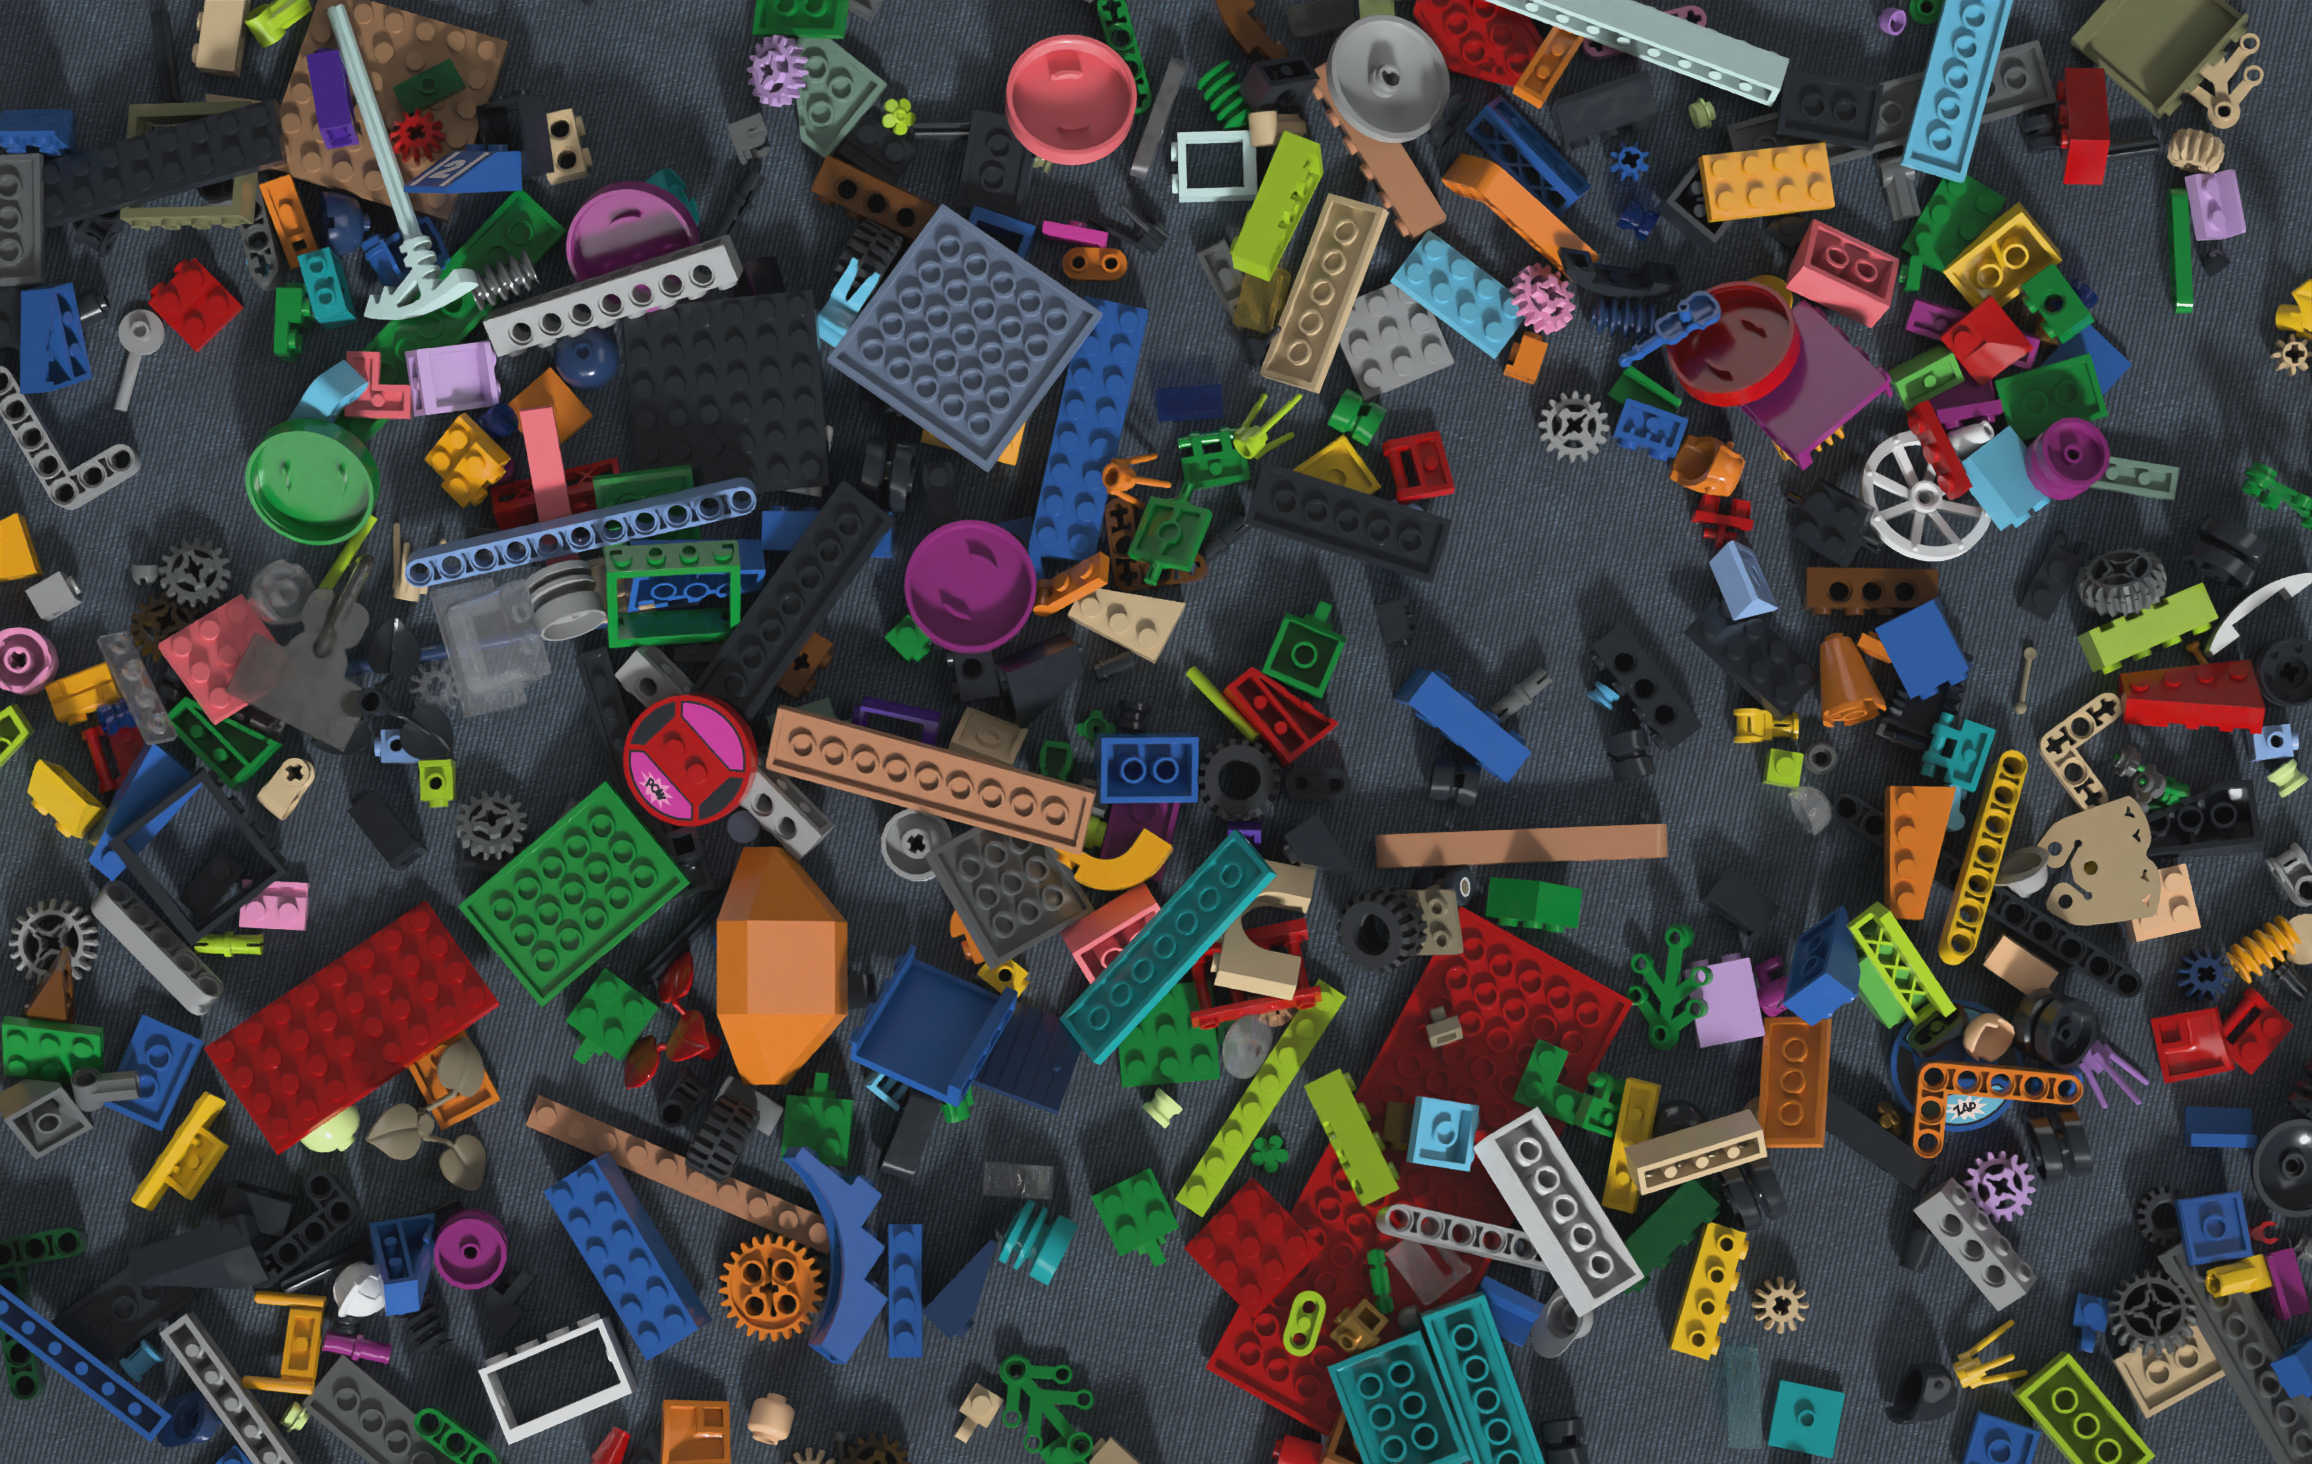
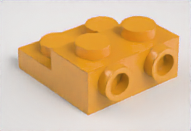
(467, 461)

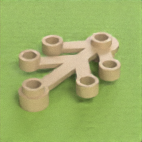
(2219, 77)

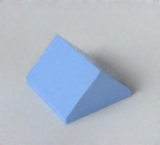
(1742, 581)

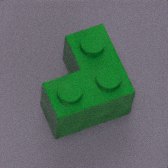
(1533, 904)

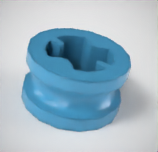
(1603, 696)

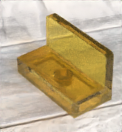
(1262, 301)

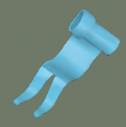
(839, 312)

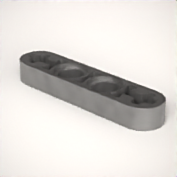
(1158, 118)

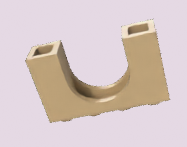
(1255, 969)

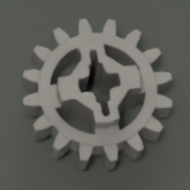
(1584, 437)

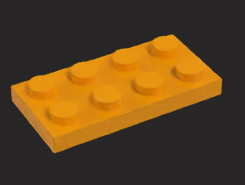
(1766, 182)

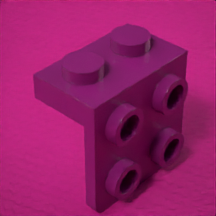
(1966, 403)

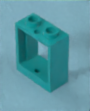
(323, 279)

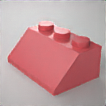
(1843, 274)
(1108, 930)

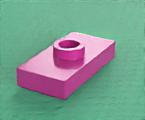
(1075, 233)

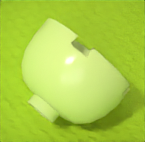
(335, 1133)

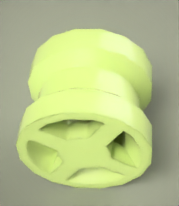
(2287, 777)
(1162, 1108)

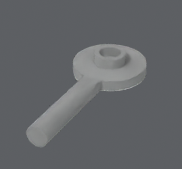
(140, 334)

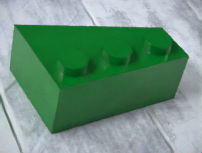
(226, 747)

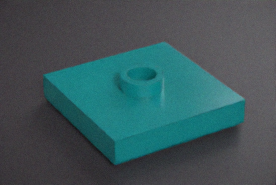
(1805, 1418)

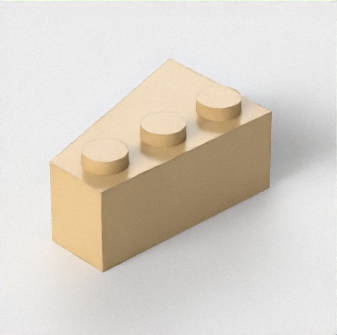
(1129, 620)

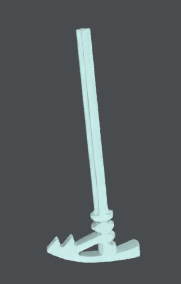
(424, 275)

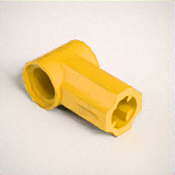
(2243, 1276)

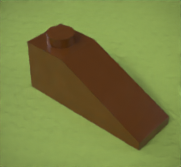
(54, 995)

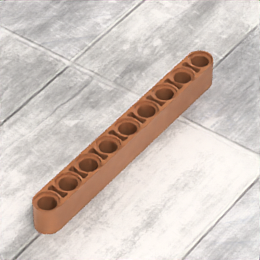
(1521, 846)

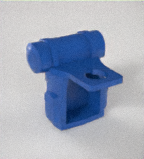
(389, 261)

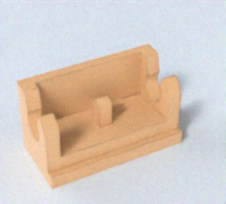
(2019, 965)

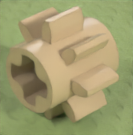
(2286, 362)

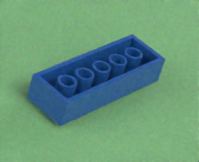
(627, 1256)

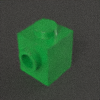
(908, 640)

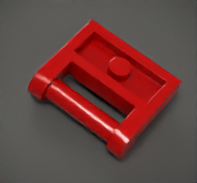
(1428, 463)
(126, 748)
(2259, 1036)

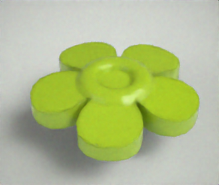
(898, 116)

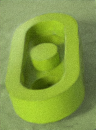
(1304, 1323)

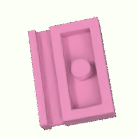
(277, 907)

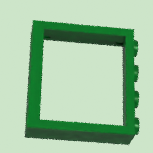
(673, 625)

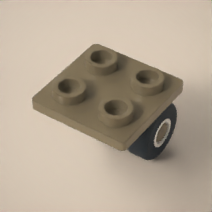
(1440, 903)

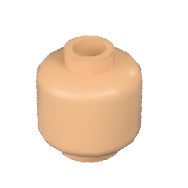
(771, 1419)

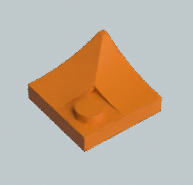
(695, 1432)

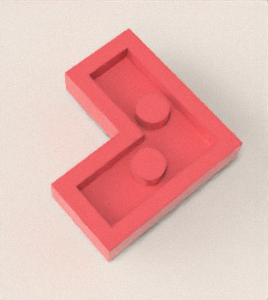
(378, 399)

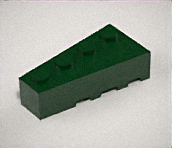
(1672, 1225)

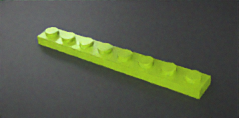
(1258, 1101)

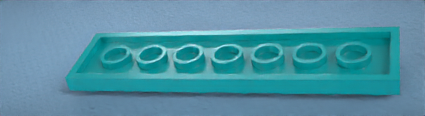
(1167, 946)

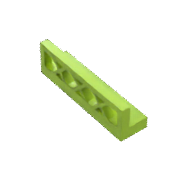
(1911, 961)

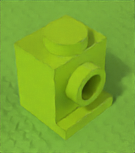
(447, 773)

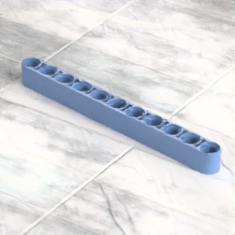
(568, 543)

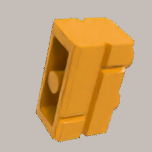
(81, 693)

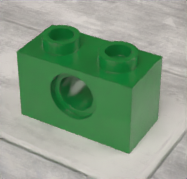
(2051, 285)

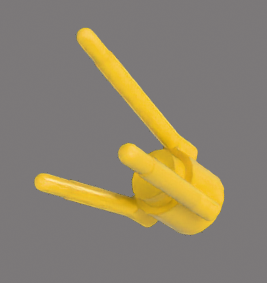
(1970, 1370)

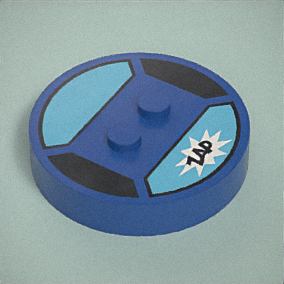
(1962, 1111)

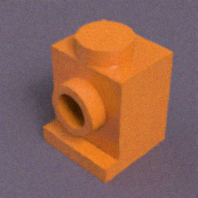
(1526, 358)

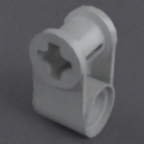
(2293, 874)

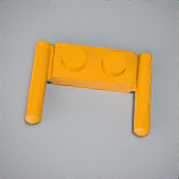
(301, 1343)

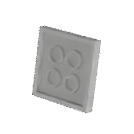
(1391, 341)

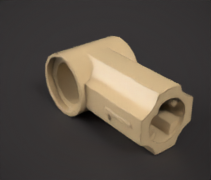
(1268, 126)

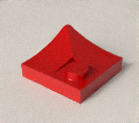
(1986, 340)
(2191, 1044)

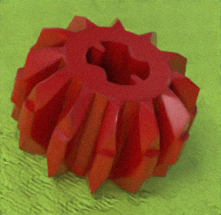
(415, 126)

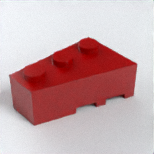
(2084, 125)
(1284, 721)

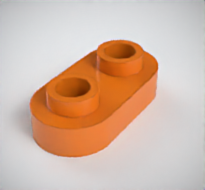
(1094, 267)

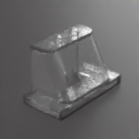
(490, 643)

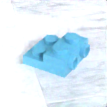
(1443, 1133)

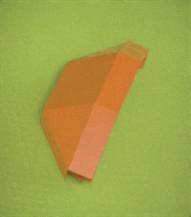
(778, 966)

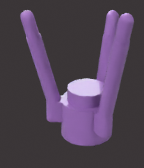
(2099, 1059)

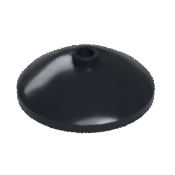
(2278, 1188)

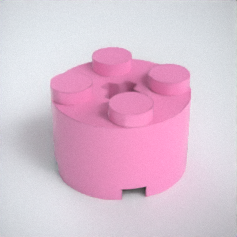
(40, 661)

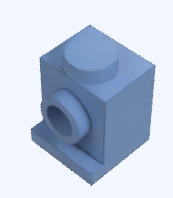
(384, 749)

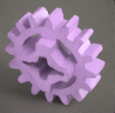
(777, 71)
(2006, 1173)

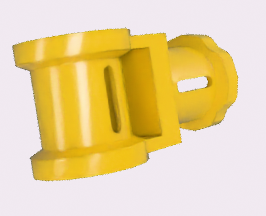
(1758, 726)

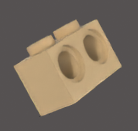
(568, 145)

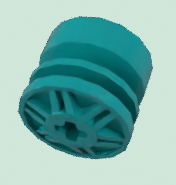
(1037, 1241)

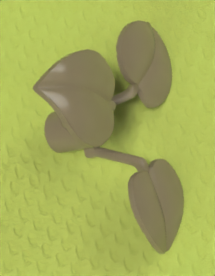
(401, 1127)

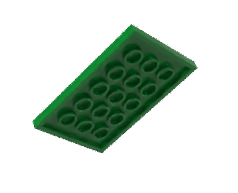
(574, 893)

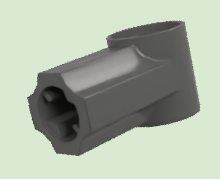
(1898, 187)
(94, 1089)

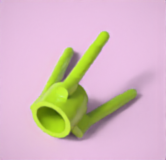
(1251, 440)

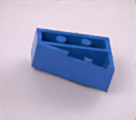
(51, 340)
(403, 1260)

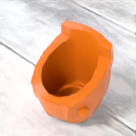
(1707, 465)

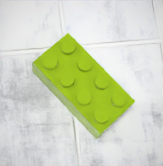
(2079, 1416)

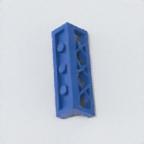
(1533, 148)

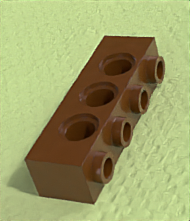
(829, 190)
(1817, 582)

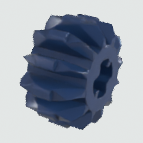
(2202, 961)

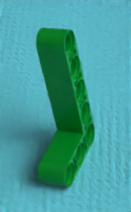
(441, 1437)

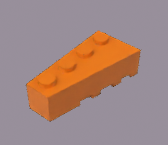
(1912, 845)

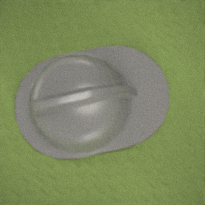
(2023, 871)
(1558, 1326)

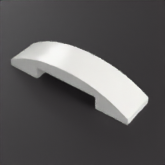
(2225, 632)

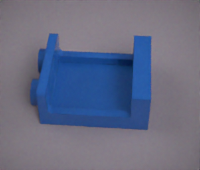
(1924, 649)

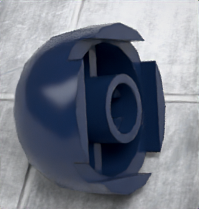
(341, 222)
(587, 360)

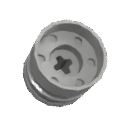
(565, 600)

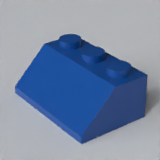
(1146, 767)

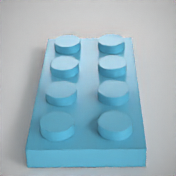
(1459, 294)

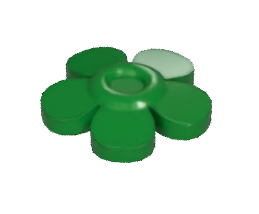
(1269, 1153)

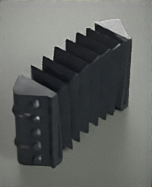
(1912, 720)

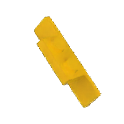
(188, 1156)

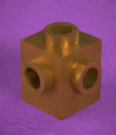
(1358, 1328)

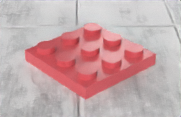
(209, 653)

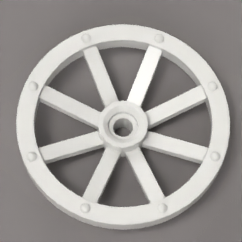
(1923, 490)

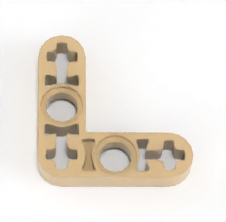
(2069, 754)

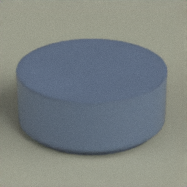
(743, 827)

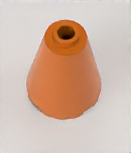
(1846, 684)

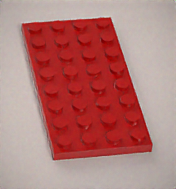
(351, 1027)

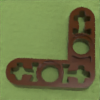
(1140, 567)

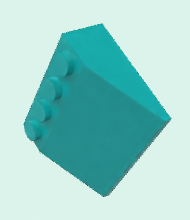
(1399, 1405)

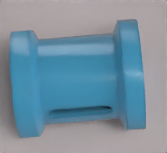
(141, 1360)

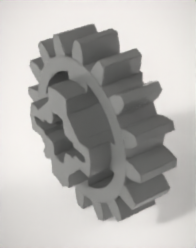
(180, 578)
(482, 837)

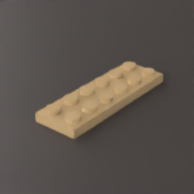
(1324, 293)

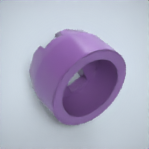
(1895, 15)

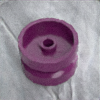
(2067, 458)
(457, 1262)

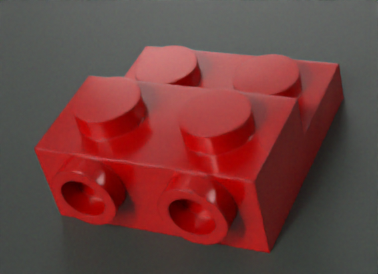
(194, 303)

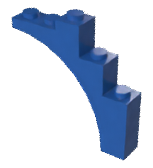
(851, 1299)

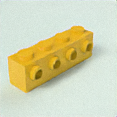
(1707, 1291)

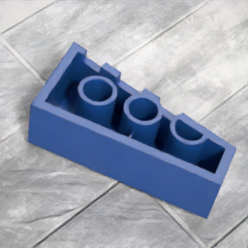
(148, 780)

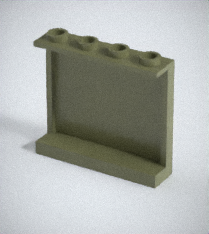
(2159, 45)

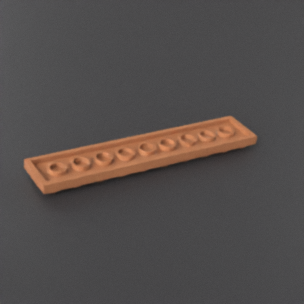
(930, 779)

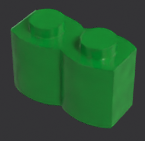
(1056, 759)

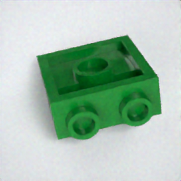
(292, 314)

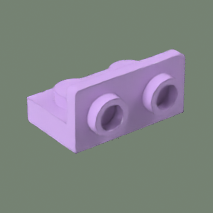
(2215, 205)

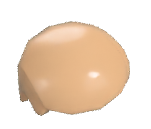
(1988, 1037)

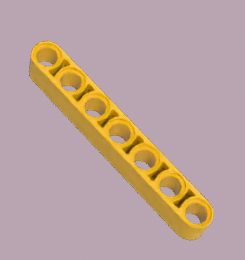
(1975, 869)

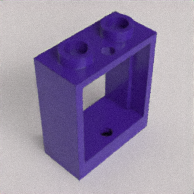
(332, 98)
(928, 717)

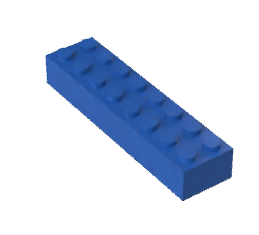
(1088, 434)

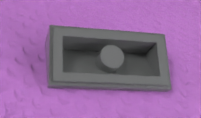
(769, 1109)

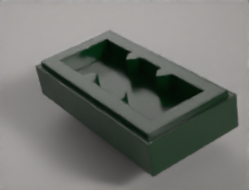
(429, 87)

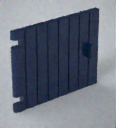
(1025, 1059)

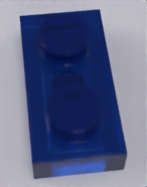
(1189, 403)

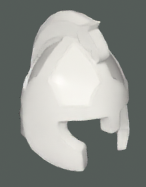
(358, 1290)

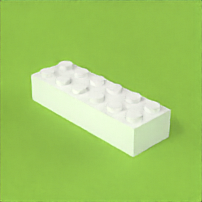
(1558, 1212)

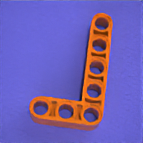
(1493, 186)
(1981, 1088)

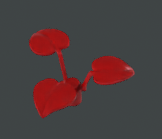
(688, 1037)

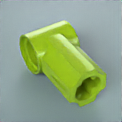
(270, 20)

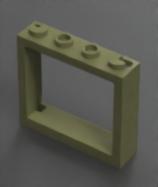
(199, 217)

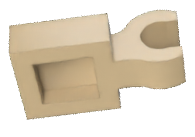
(979, 1408)

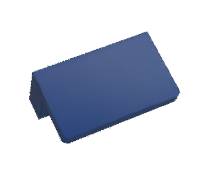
(2219, 1127)
(1511, 1310)

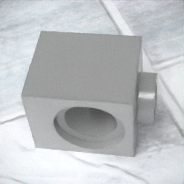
(54, 595)

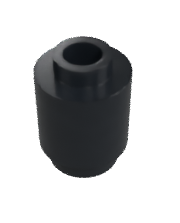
(92, 307)
(1917, 1248)

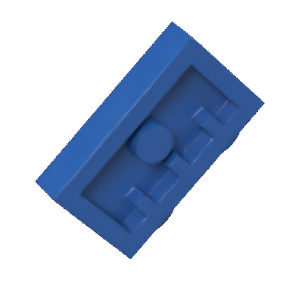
(1649, 429)

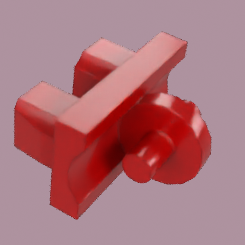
(1708, 514)

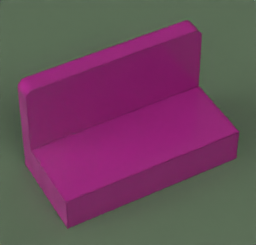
(2288, 1291)

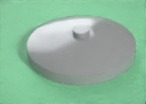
(1387, 78)

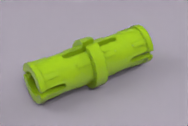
(230, 944)

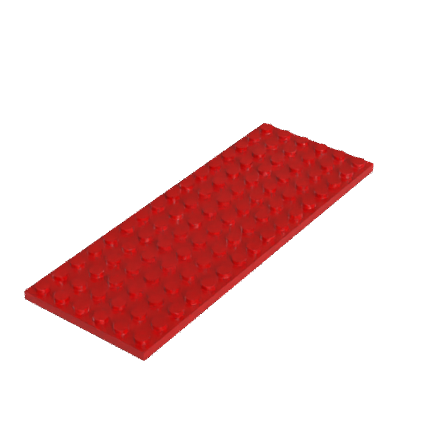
(1504, 1002)

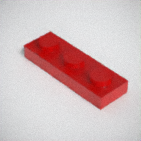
(1938, 450)

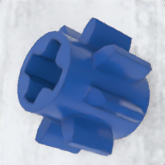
(1626, 170)

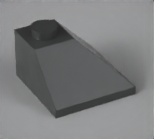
(42, 1115)

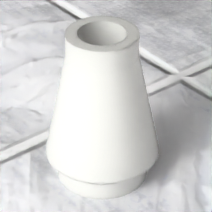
(1970, 438)

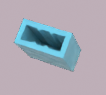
(2002, 481)

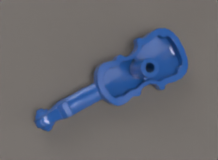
(1692, 313)

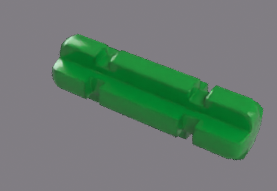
(1380, 1280)

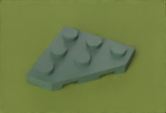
(834, 95)

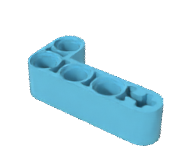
(331, 393)

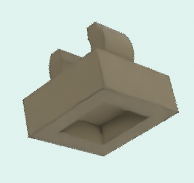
(1443, 1029)

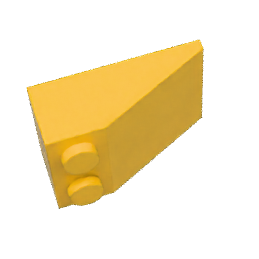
(2002, 258)
(64, 798)

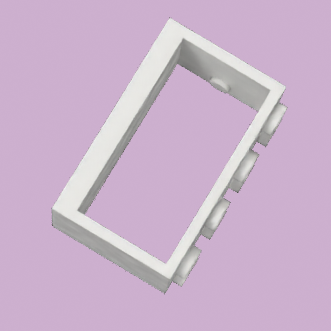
(499, 1400)

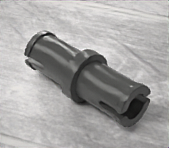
(1521, 694)

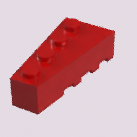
(2193, 696)

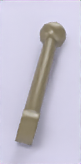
(2028, 654)

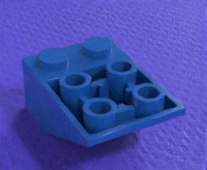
(38, 131)

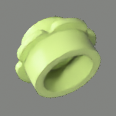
(1702, 114)
(294, 1417)

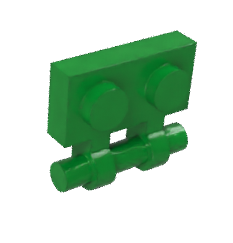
(1213, 468)
(1596, 1111)

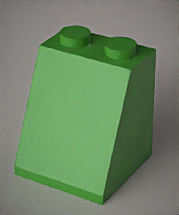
(1874, 990)

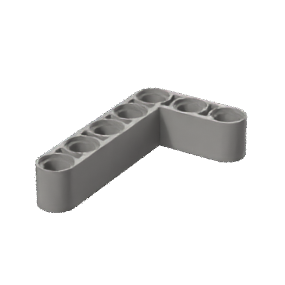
(48, 449)

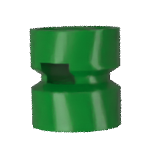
(1357, 417)

